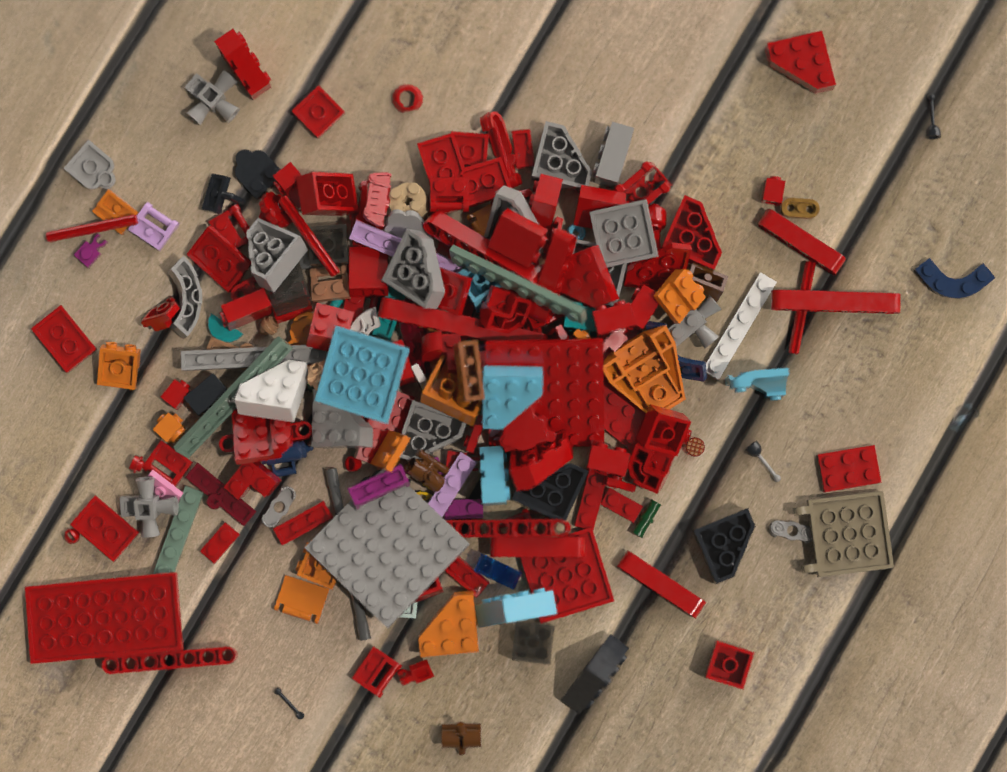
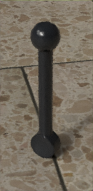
(300, 715)

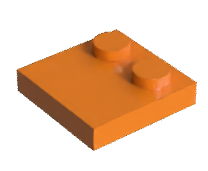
(390, 451)

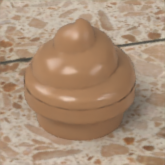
(268, 326)

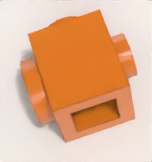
(170, 427)

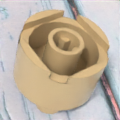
(410, 197)

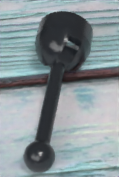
(932, 131)

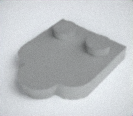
(92, 167)
(400, 221)

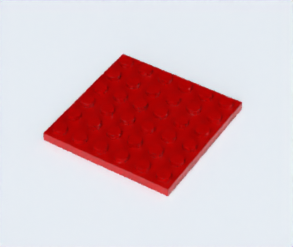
(571, 383)

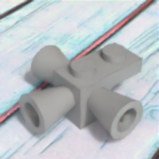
(211, 97)
(695, 322)
(147, 506)

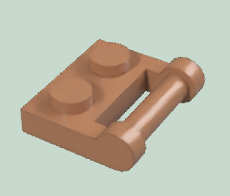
(331, 289)

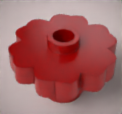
(272, 211)

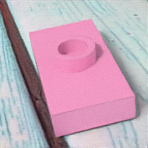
(164, 488)

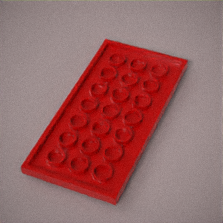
(104, 618)

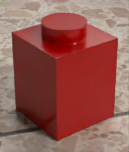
(773, 191)
(175, 393)

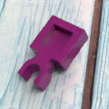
(89, 253)

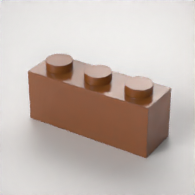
(468, 371)

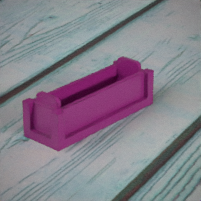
(378, 486)

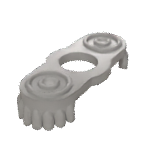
(271, 517)
(779, 528)

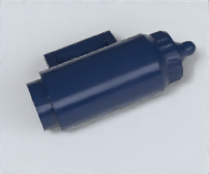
(296, 452)

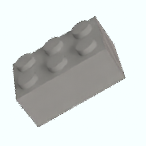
(612, 154)

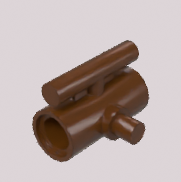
(426, 471)
(461, 736)

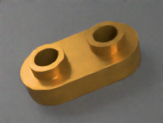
(800, 208)

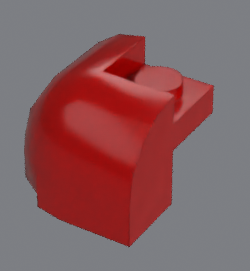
(504, 310)
(649, 468)

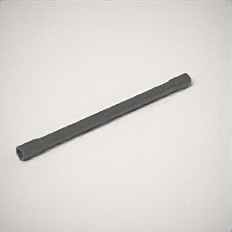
(334, 485)

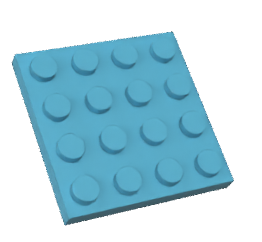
(361, 374)

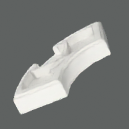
(366, 321)
(421, 380)

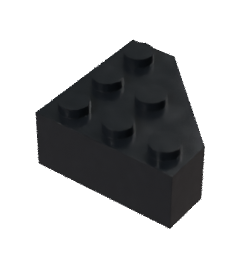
(555, 494)
(725, 544)
(596, 675)

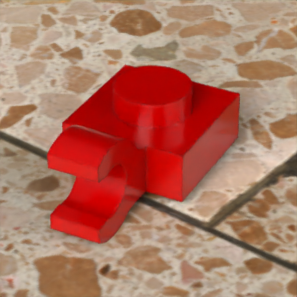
(419, 672)

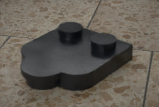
(255, 171)

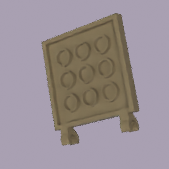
(848, 534)

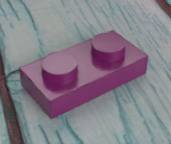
(465, 509)

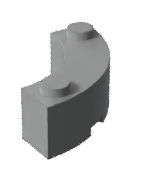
(189, 297)

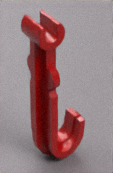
(501, 144)

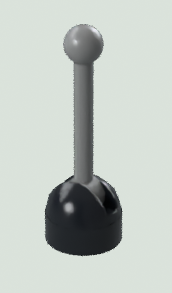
(755, 451)

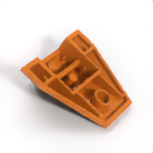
(647, 370)

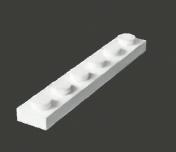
(739, 326)

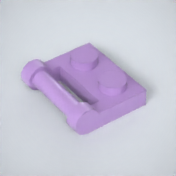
(150, 232)

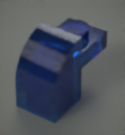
(497, 571)

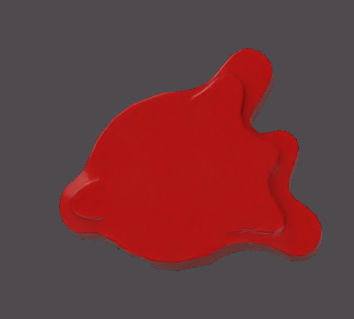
(527, 430)

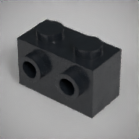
(205, 394)

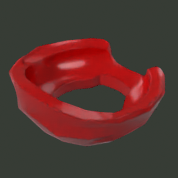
(407, 87)

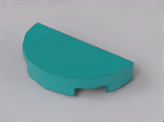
(221, 332)

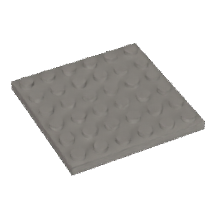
(387, 550)

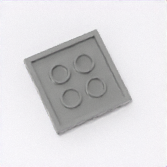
(624, 233)

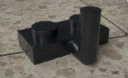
(217, 193)

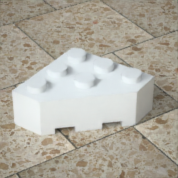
(275, 392)

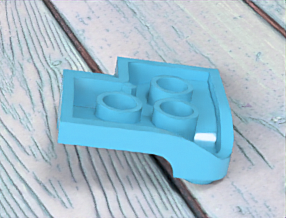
(769, 382)

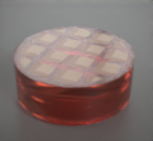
(695, 447)

